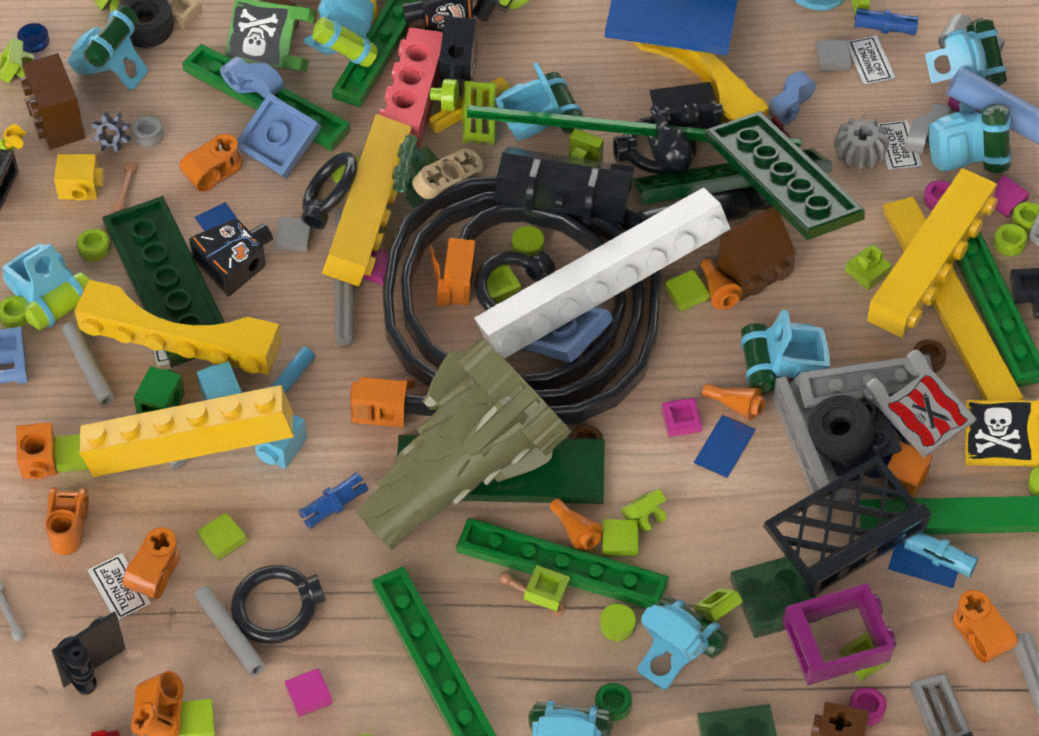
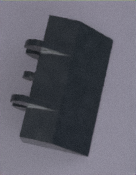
(563, 184)

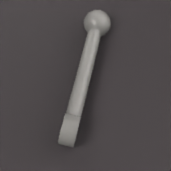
(17, 632)

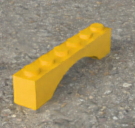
(728, 89)
(243, 342)

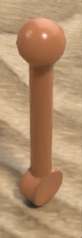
(130, 169)
(506, 579)

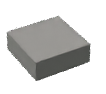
(833, 55)
(292, 235)

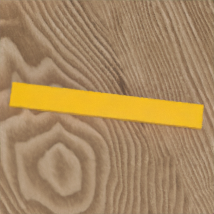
(958, 315)

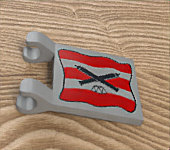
(923, 409)

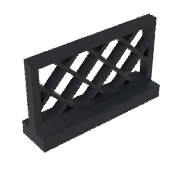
(869, 544)

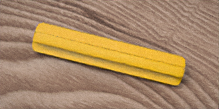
(444, 119)

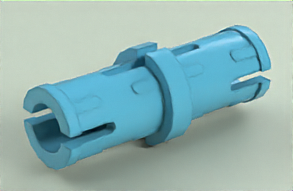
(942, 553)

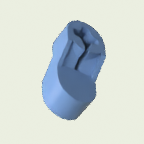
(251, 77)
(796, 90)

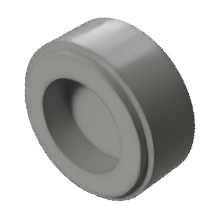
(147, 131)

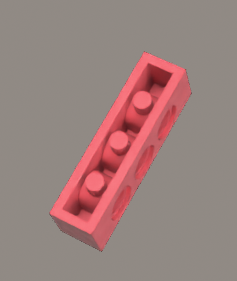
(413, 78)

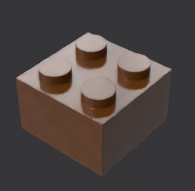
(52, 101)

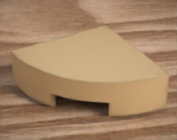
(185, 11)

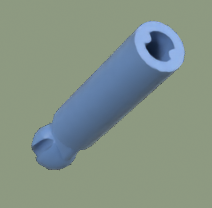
(978, 93)

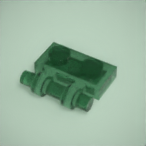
(403, 175)

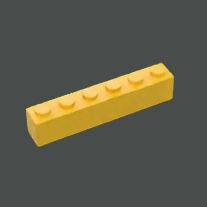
(366, 204)
(932, 253)
(186, 431)

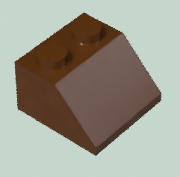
(757, 253)

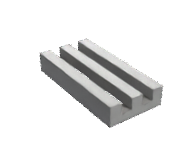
(925, 710)

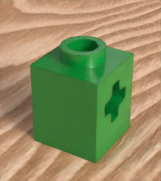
(159, 390)

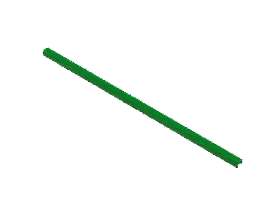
(579, 122)

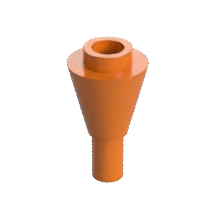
(722, 290)
(744, 401)
(582, 531)

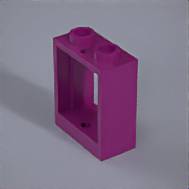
(805, 647)

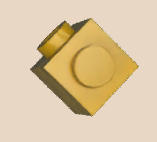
(78, 177)

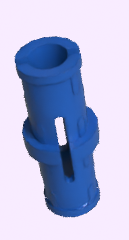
(886, 21)
(333, 500)

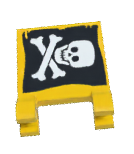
(1003, 433)

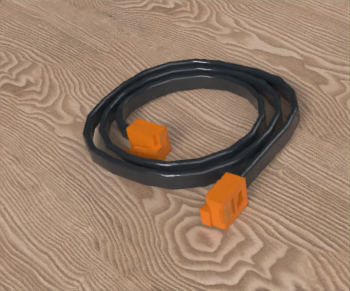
(387, 401)

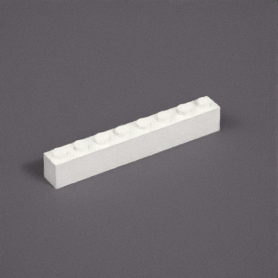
(603, 273)

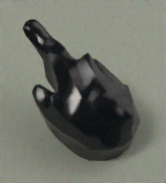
(672, 148)

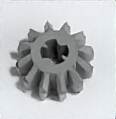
(861, 143)

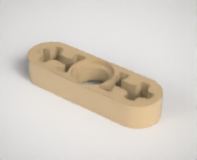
(442, 180)

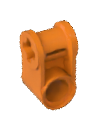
(211, 165)
(66, 514)
(153, 563)
(983, 627)
(157, 705)

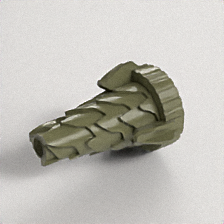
(483, 430)

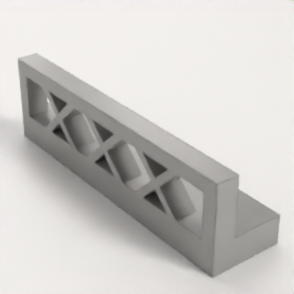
(851, 380)
(795, 419)

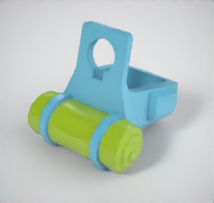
(344, 30)
(45, 283)

